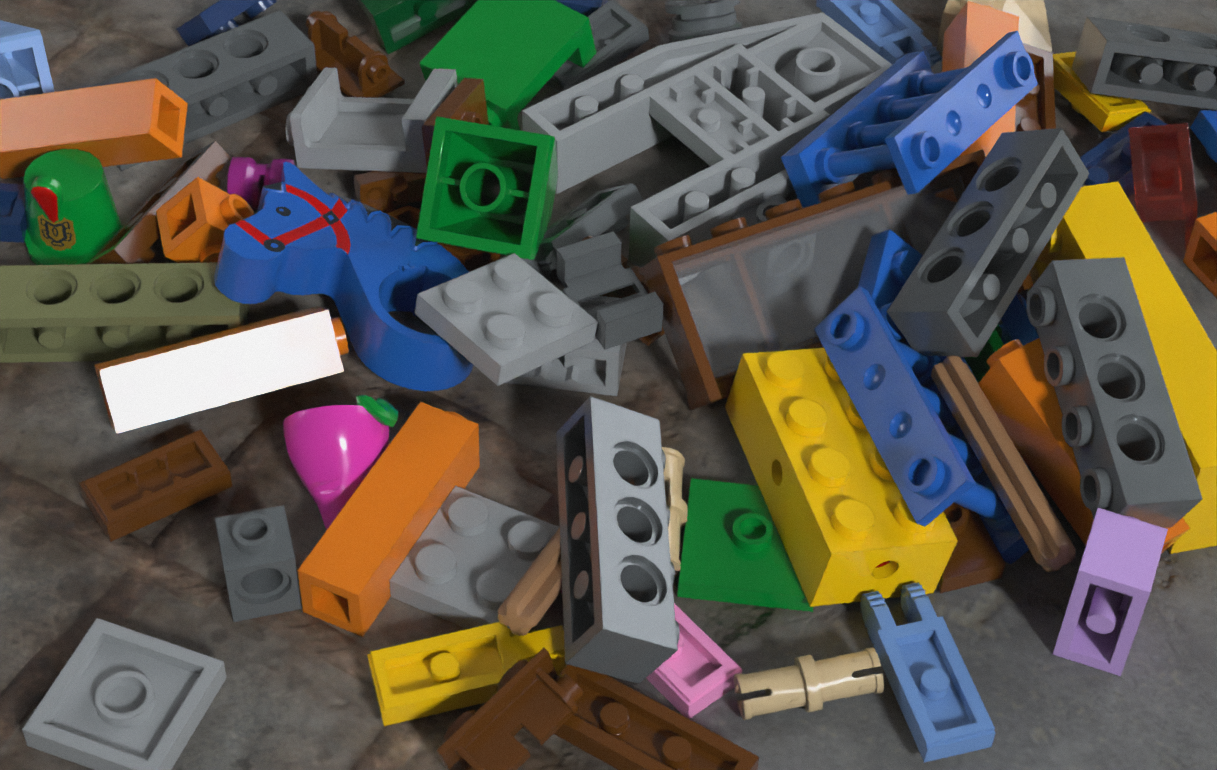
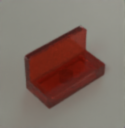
(1163, 175)

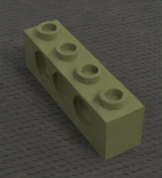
(108, 309)

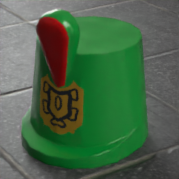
(67, 208)

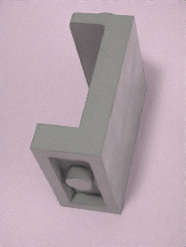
(364, 131)

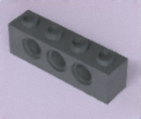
(1148, 63)
(234, 73)
(989, 243)
(1111, 392)
(615, 542)

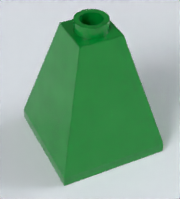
(488, 188)

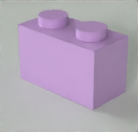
(1110, 591)

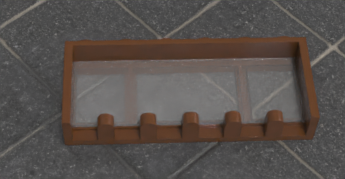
(784, 276)

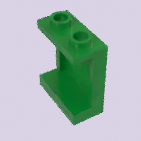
(513, 49)

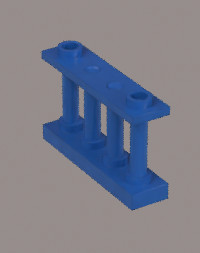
(911, 120)
(912, 421)

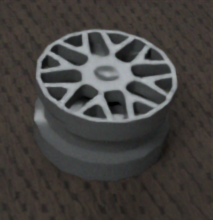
(701, 18)

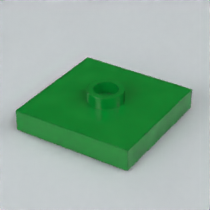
(735, 550)

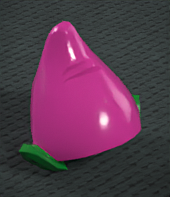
(337, 448)

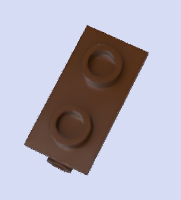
(359, 67)
(524, 699)

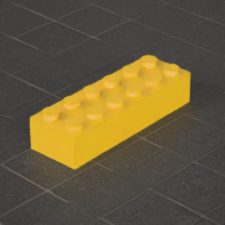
(1107, 226)

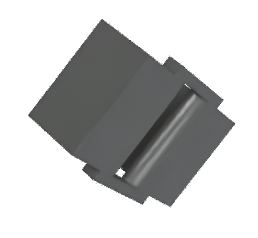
(596, 269)

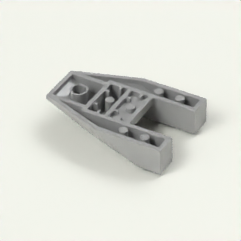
(725, 96)

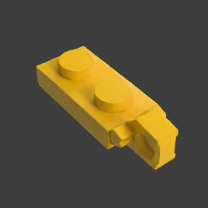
(453, 669)

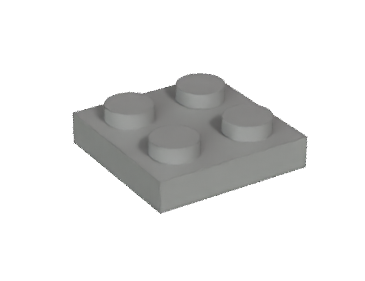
(505, 318)
(469, 559)
(125, 701)

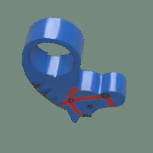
(358, 257)

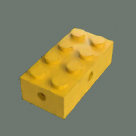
(829, 483)

